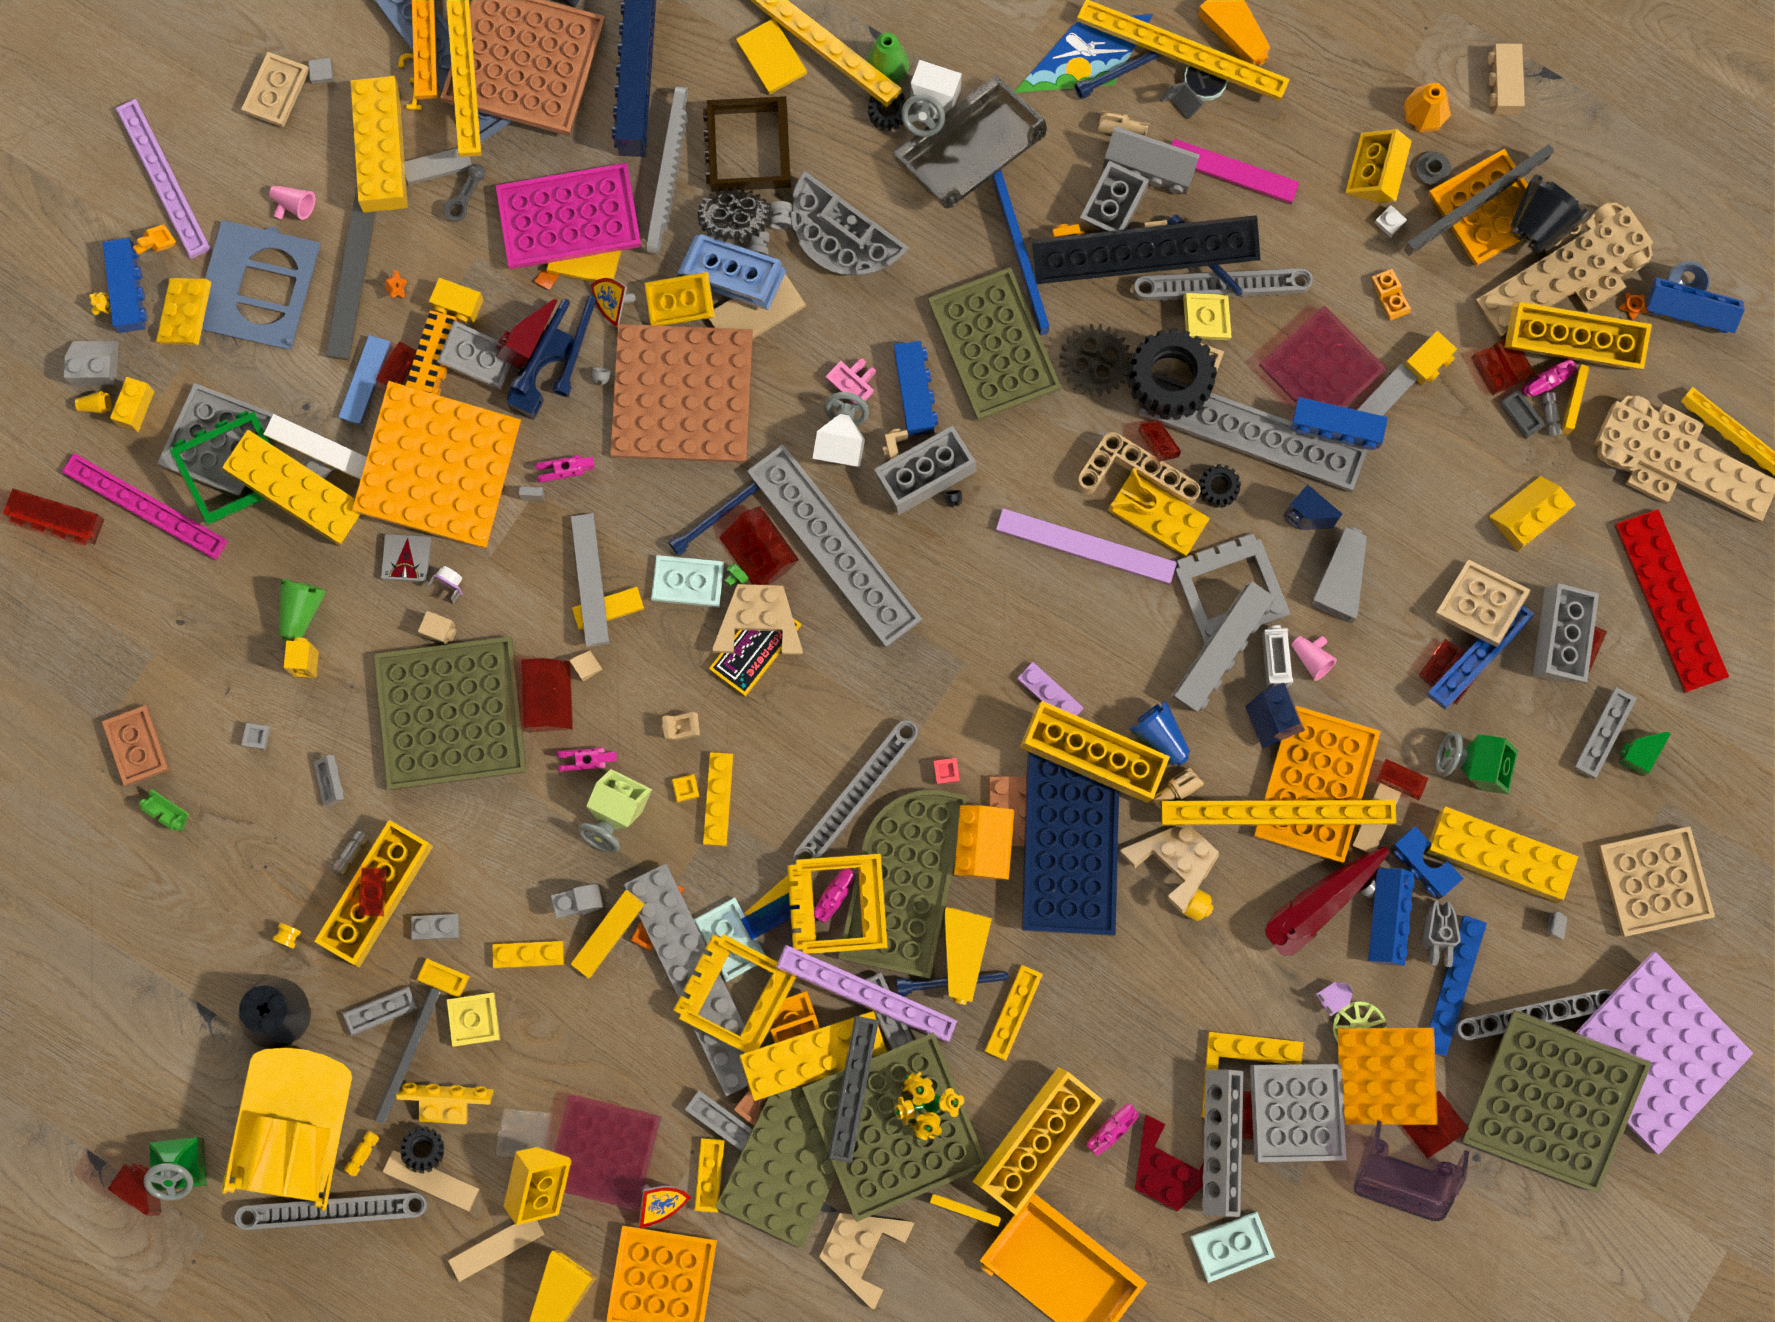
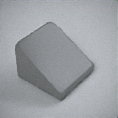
(1557, 926)

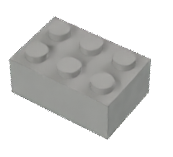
(1113, 200)

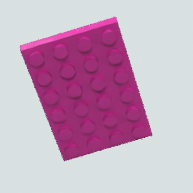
(568, 216)

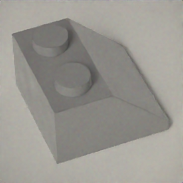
(91, 363)

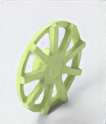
(1358, 1022)

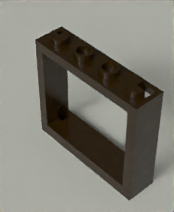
(747, 105)

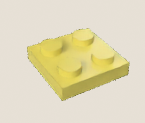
(1207, 316)
(473, 1019)

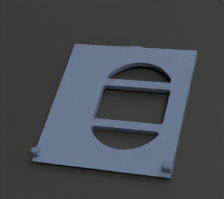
(226, 270)

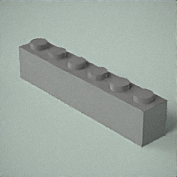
(1222, 646)

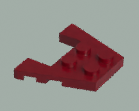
(1163, 1175)

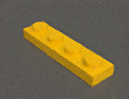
(718, 799)

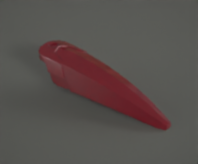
(1314, 907)

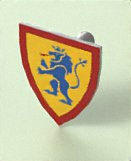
(610, 297)
(660, 1203)

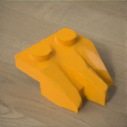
(794, 1018)

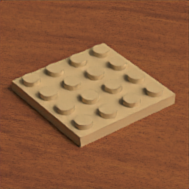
(1656, 881)

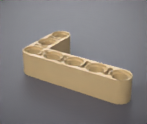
(1144, 458)

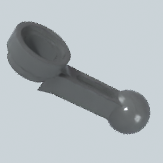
(475, 174)

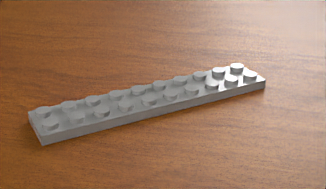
(1266, 438)
(834, 546)
(680, 950)

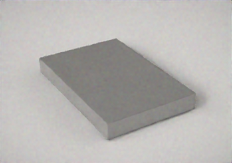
(473, 356)

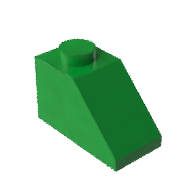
(1643, 752)

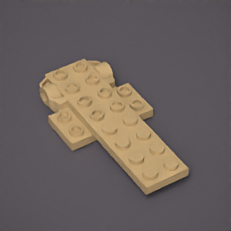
(1582, 263)
(1664, 451)

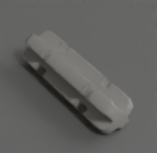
(1552, 414)
(350, 852)

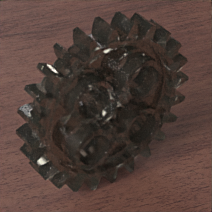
(733, 215)
(1103, 342)

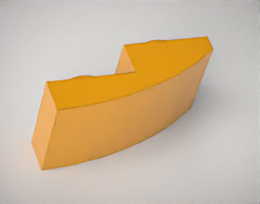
(1390, 295)

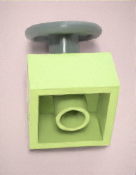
(615, 805)

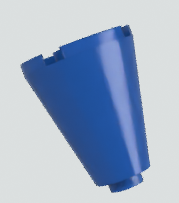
(1161, 732)

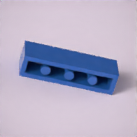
(124, 285)
(1695, 305)
(914, 388)
(1338, 423)
(1391, 916)

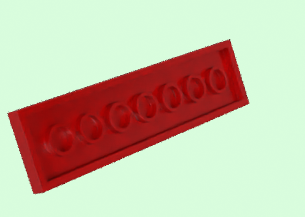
(1671, 601)

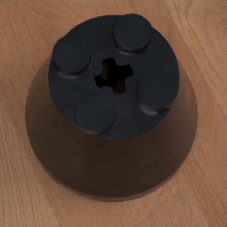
(1546, 215)
(287, 1016)

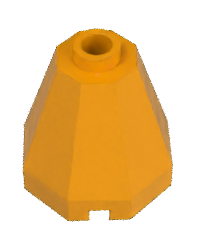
(1427, 107)

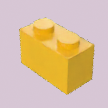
(456, 301)
(1430, 358)
(132, 404)
(301, 658)

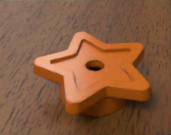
(395, 285)
(1638, 300)

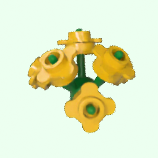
(924, 1093)

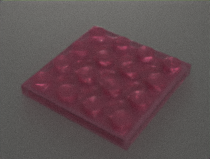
(1323, 362)
(607, 1150)

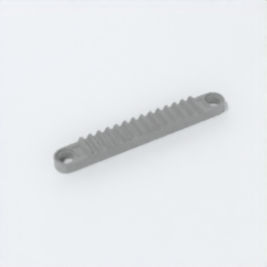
(668, 170)
(1252, 283)
(857, 792)
(337, 1211)

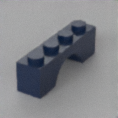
(556, 351)

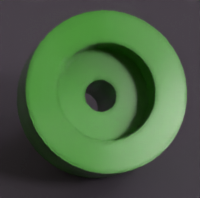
(736, 574)

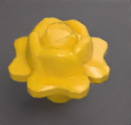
(100, 303)

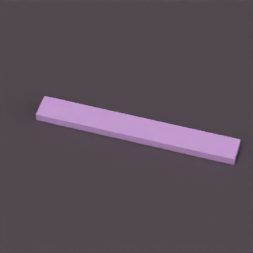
(163, 178)
(1086, 546)
(866, 994)

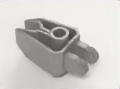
(1441, 933)

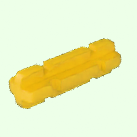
(361, 1153)

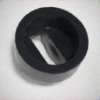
(952, 497)

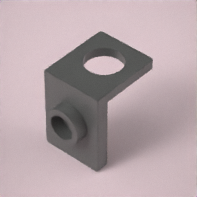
(1183, 98)

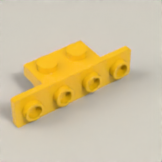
(444, 1103)

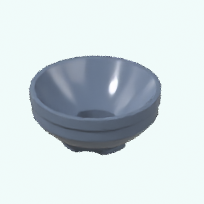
(1701, 278)

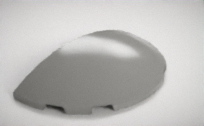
(839, 234)

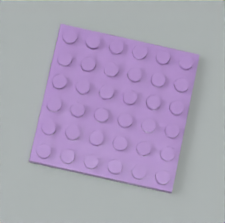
(1682, 1037)

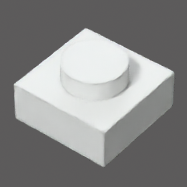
(1390, 221)

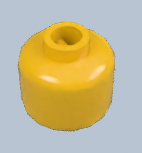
(1199, 906)

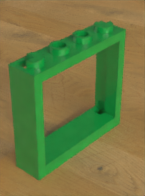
(202, 437)

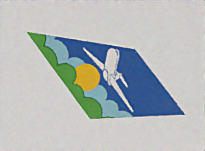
(1079, 56)

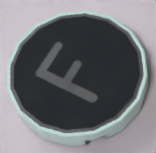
(1203, 84)

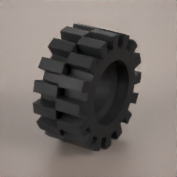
(886, 121)
(1223, 473)
(415, 1137)

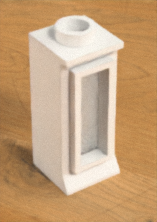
(1277, 656)

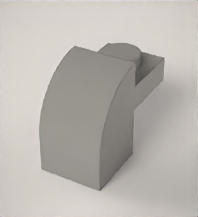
(579, 900)

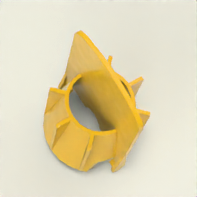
(289, 1125)

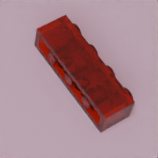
(53, 517)

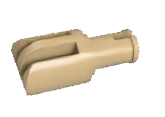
(1111, 119)
(1179, 787)

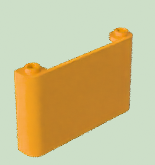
(1060, 1267)

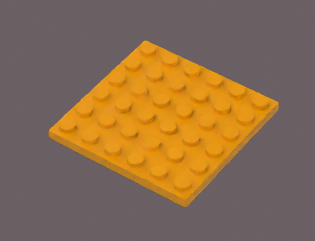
(436, 465)

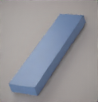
(364, 380)

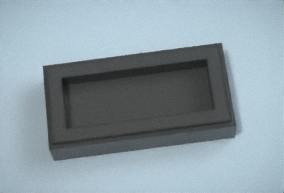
(1522, 414)

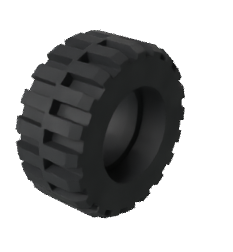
(1172, 346)

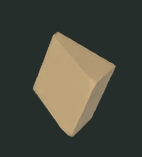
(586, 665)

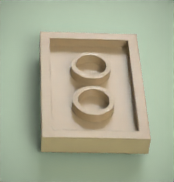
(275, 89)

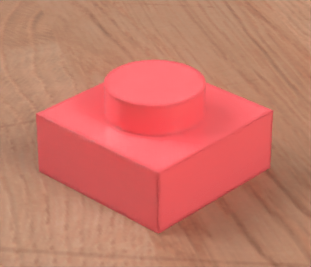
(946, 771)

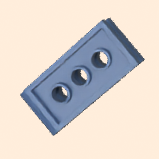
(734, 270)

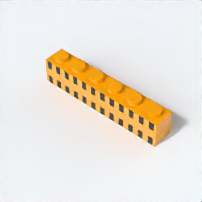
(425, 370)

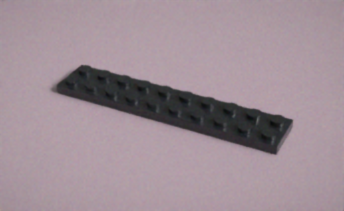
(1146, 249)

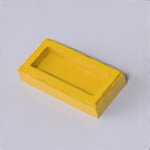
(443, 978)

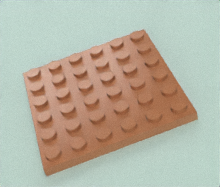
(531, 60)
(682, 393)

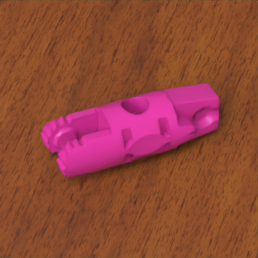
(1549, 378)
(575, 463)
(597, 755)
(834, 895)
(1112, 1129)

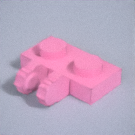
(846, 380)

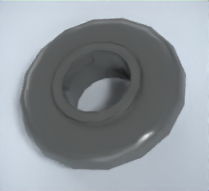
(1430, 177)

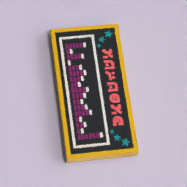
(751, 658)

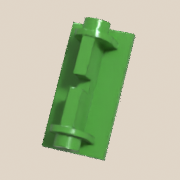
(169, 813)

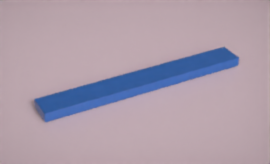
(1020, 253)

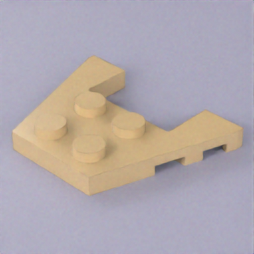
(760, 610)
(1183, 853)
(852, 1246)

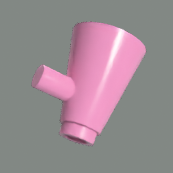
(294, 200)
(1313, 657)

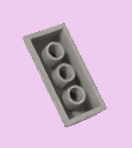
(1152, 159)
(925, 470)
(1565, 634)

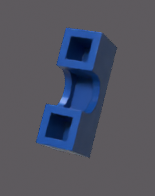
(1437, 880)

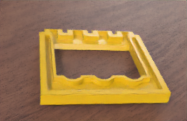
(870, 899)
(765, 1009)
(1249, 1049)

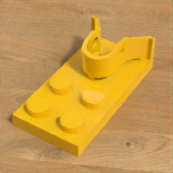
(1158, 514)

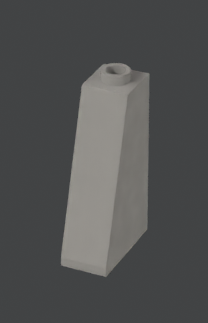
(1342, 579)

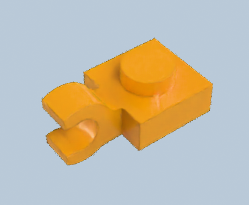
(155, 238)

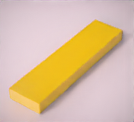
(608, 934)
(1013, 1012)

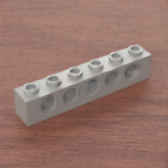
(1222, 1143)

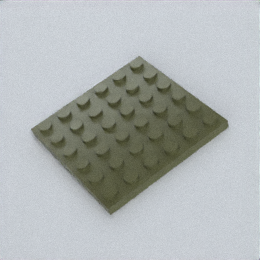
(450, 713)
(1556, 1101)
(887, 1157)

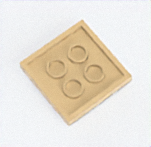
(1482, 603)

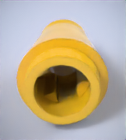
(96, 402)

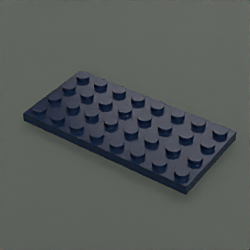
(1069, 852)

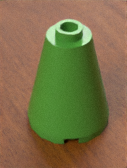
(889, 57)
(297, 608)

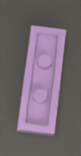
(1048, 690)

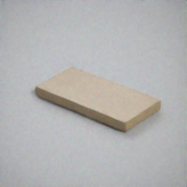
(741, 315)

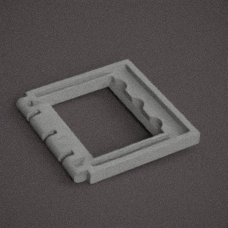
(1228, 553)

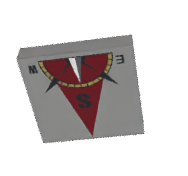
(406, 558)

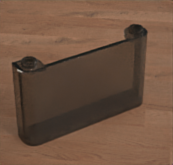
(973, 144)

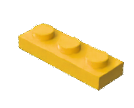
(528, 954)

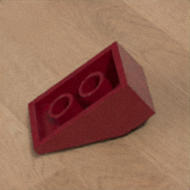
(518, 344)

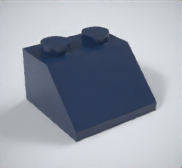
(1311, 511)
(1274, 715)

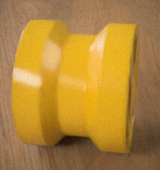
(286, 935)

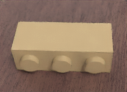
(1506, 79)

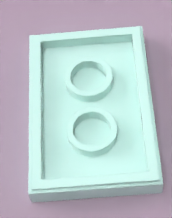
(687, 581)
(726, 921)
(1232, 1247)

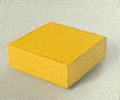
(685, 788)

